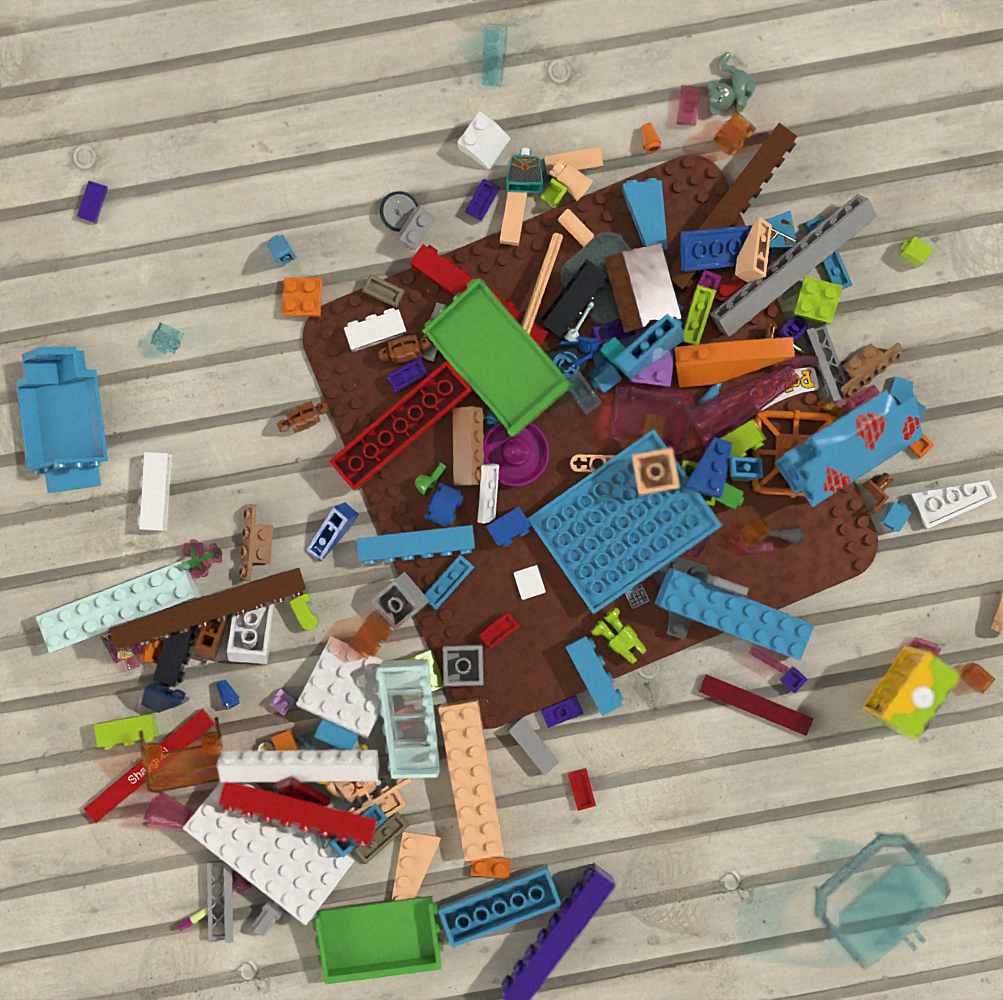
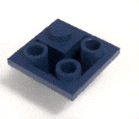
(161, 698)

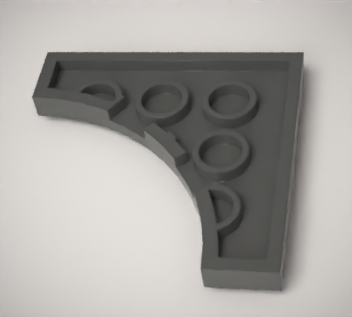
(677, 623)

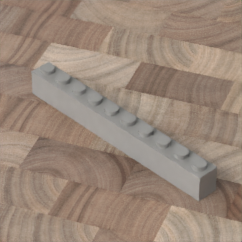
(794, 265)

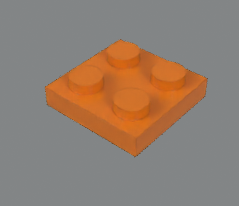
(302, 297)

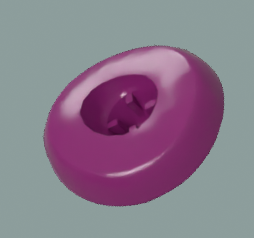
(519, 457)

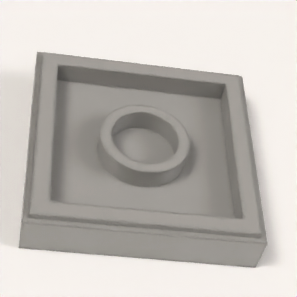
(722, 582)

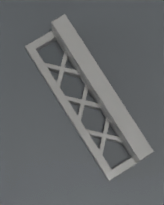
(815, 347)
(227, 902)

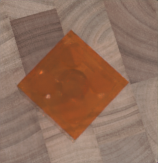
(370, 635)

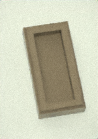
(383, 291)

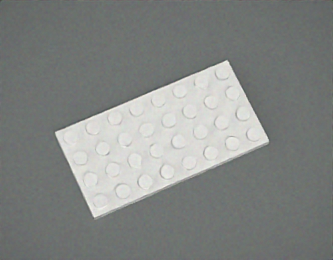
(273, 857)

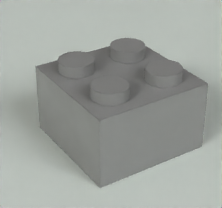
(399, 600)
(463, 665)

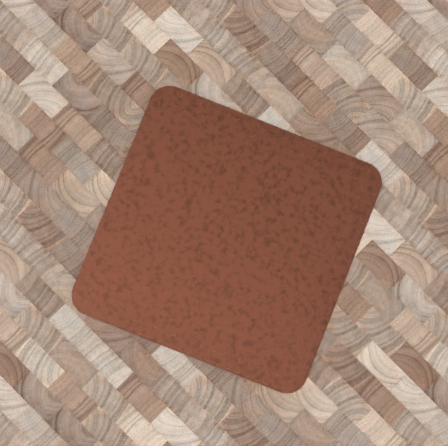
(532, 663)

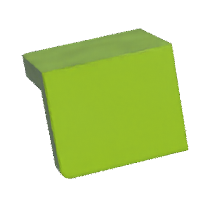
(554, 193)

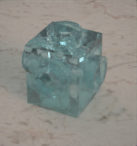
(166, 339)

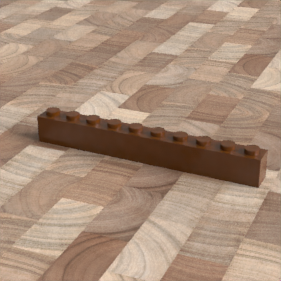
(740, 193)
(208, 608)

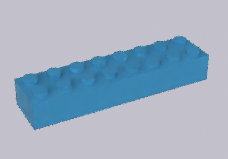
(734, 614)

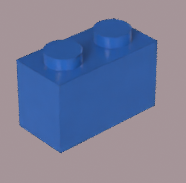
(508, 526)

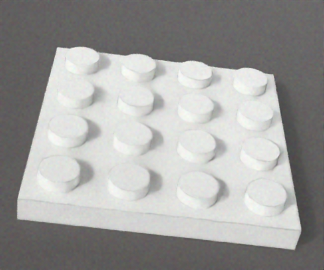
(344, 688)

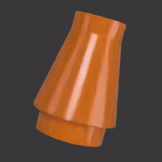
(651, 141)

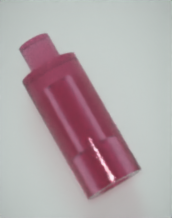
(861, 398)

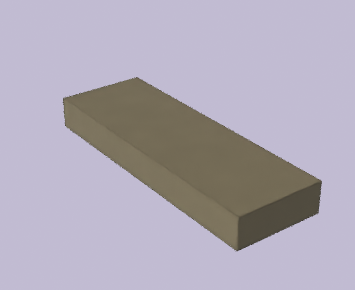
(383, 836)

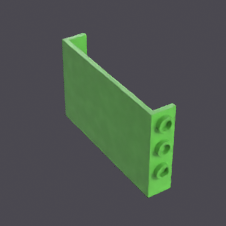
(378, 940)

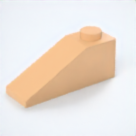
(754, 254)

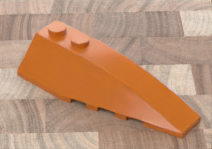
(728, 360)

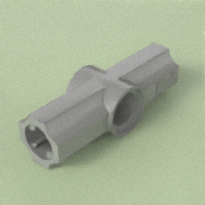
(269, 914)

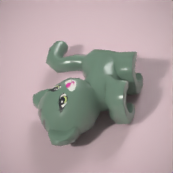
(722, 95)

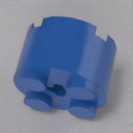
(443, 505)

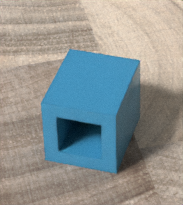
(604, 376)
(895, 516)

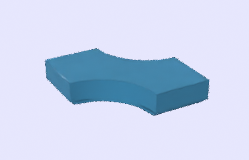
(902, 391)

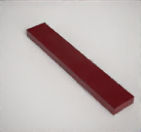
(756, 704)

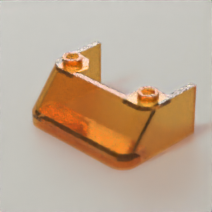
(182, 766)

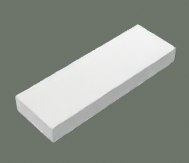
(488, 493)

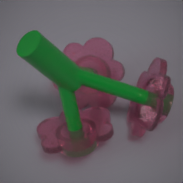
(200, 566)

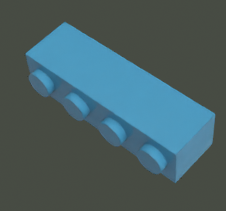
(594, 676)

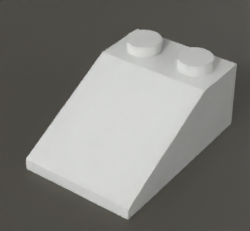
(251, 635)

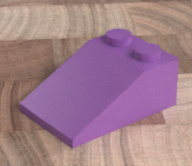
(657, 373)

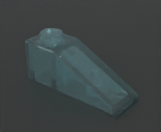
(494, 53)

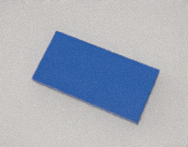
(712, 247)

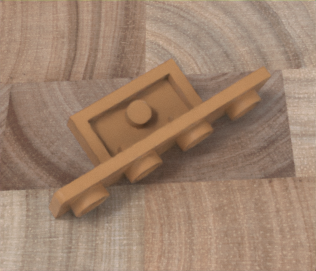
(866, 366)
(256, 543)

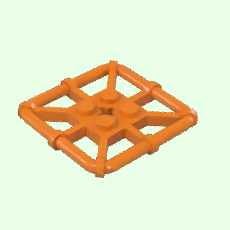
(784, 443)

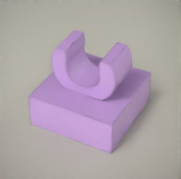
(282, 701)

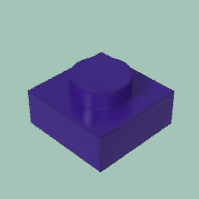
(793, 679)

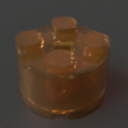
(732, 133)

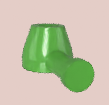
(427, 483)

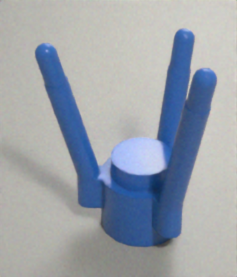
(586, 345)

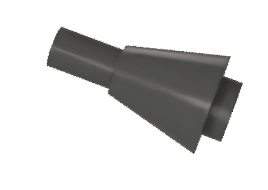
(791, 534)

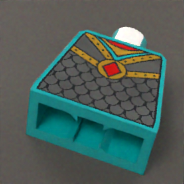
(524, 173)

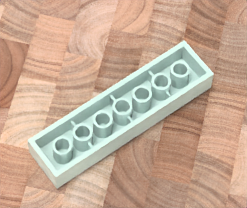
(116, 606)

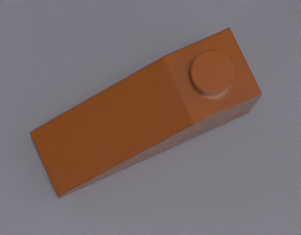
(210, 639)

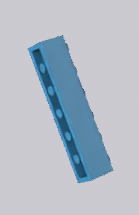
(416, 543)

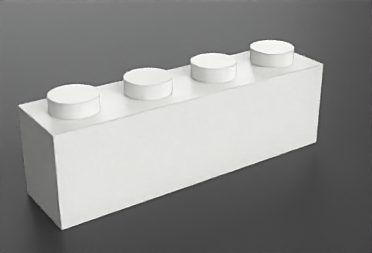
(155, 491)

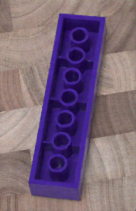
(558, 935)

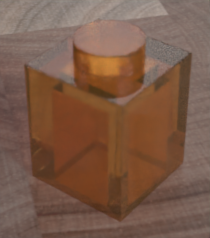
(977, 677)

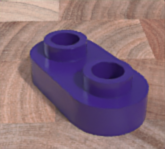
(794, 328)

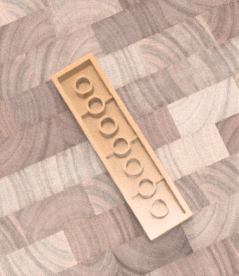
(471, 779)

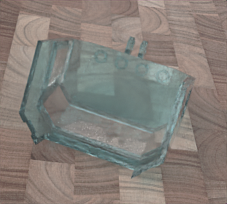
(880, 898)

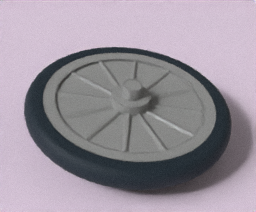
(396, 209)

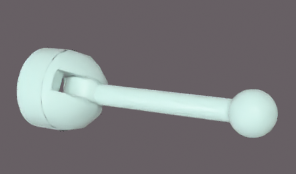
(571, 335)

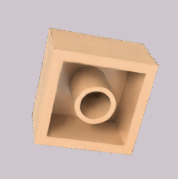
(656, 471)

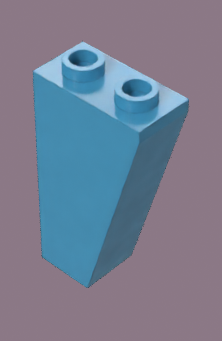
(647, 210)
(651, 346)

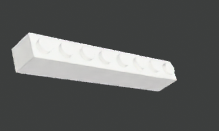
(302, 765)

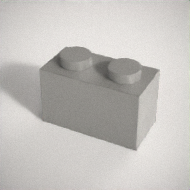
(415, 228)

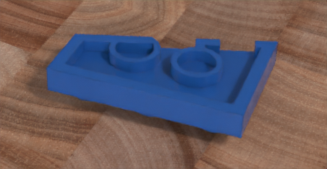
(711, 470)

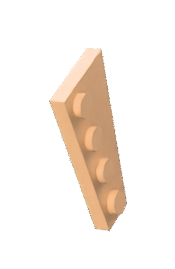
(413, 862)

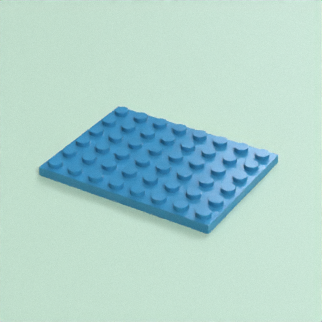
(612, 535)

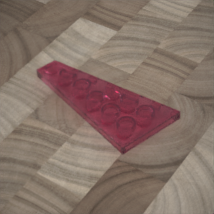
(733, 408)

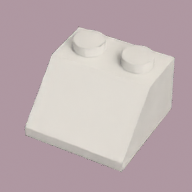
(483, 140)

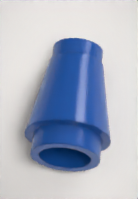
(227, 695)

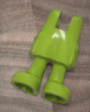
(623, 640)

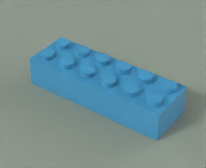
(499, 905)

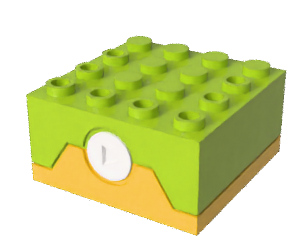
(911, 692)

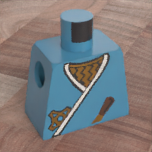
(782, 232)

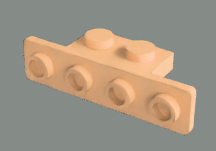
(388, 800)

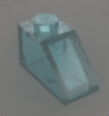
(583, 394)

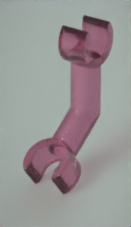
(690, 453)
(755, 549)

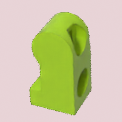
(304, 613)

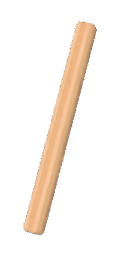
(542, 282)

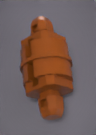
(405, 349)
(302, 417)

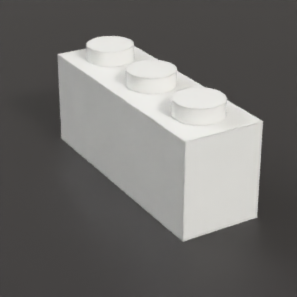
(375, 329)

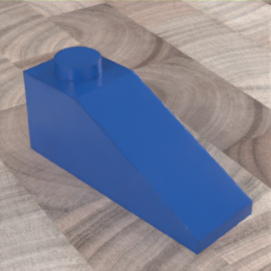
(332, 530)

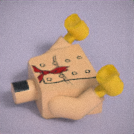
(351, 790)

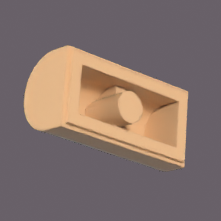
(576, 228)

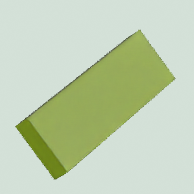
(698, 314)

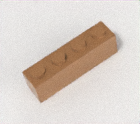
(467, 445)

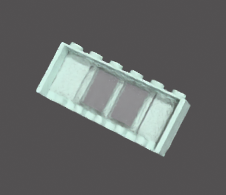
(408, 718)

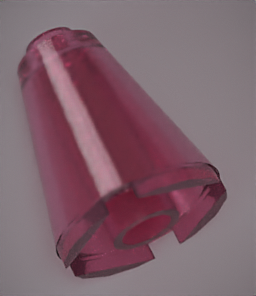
(166, 814)

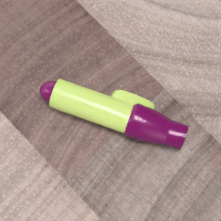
(193, 919)

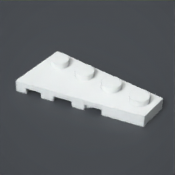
(948, 502)

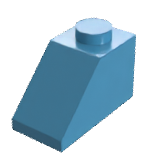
(281, 250)
(745, 468)

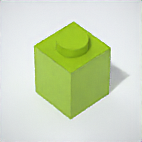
(915, 251)

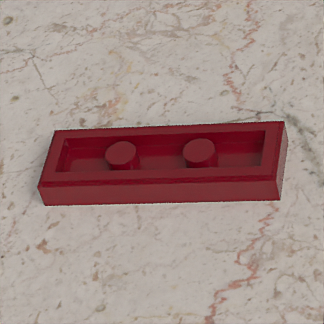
(302, 791)

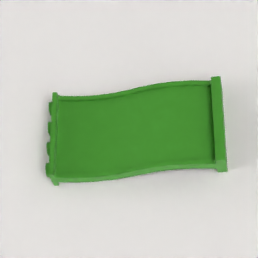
(497, 357)

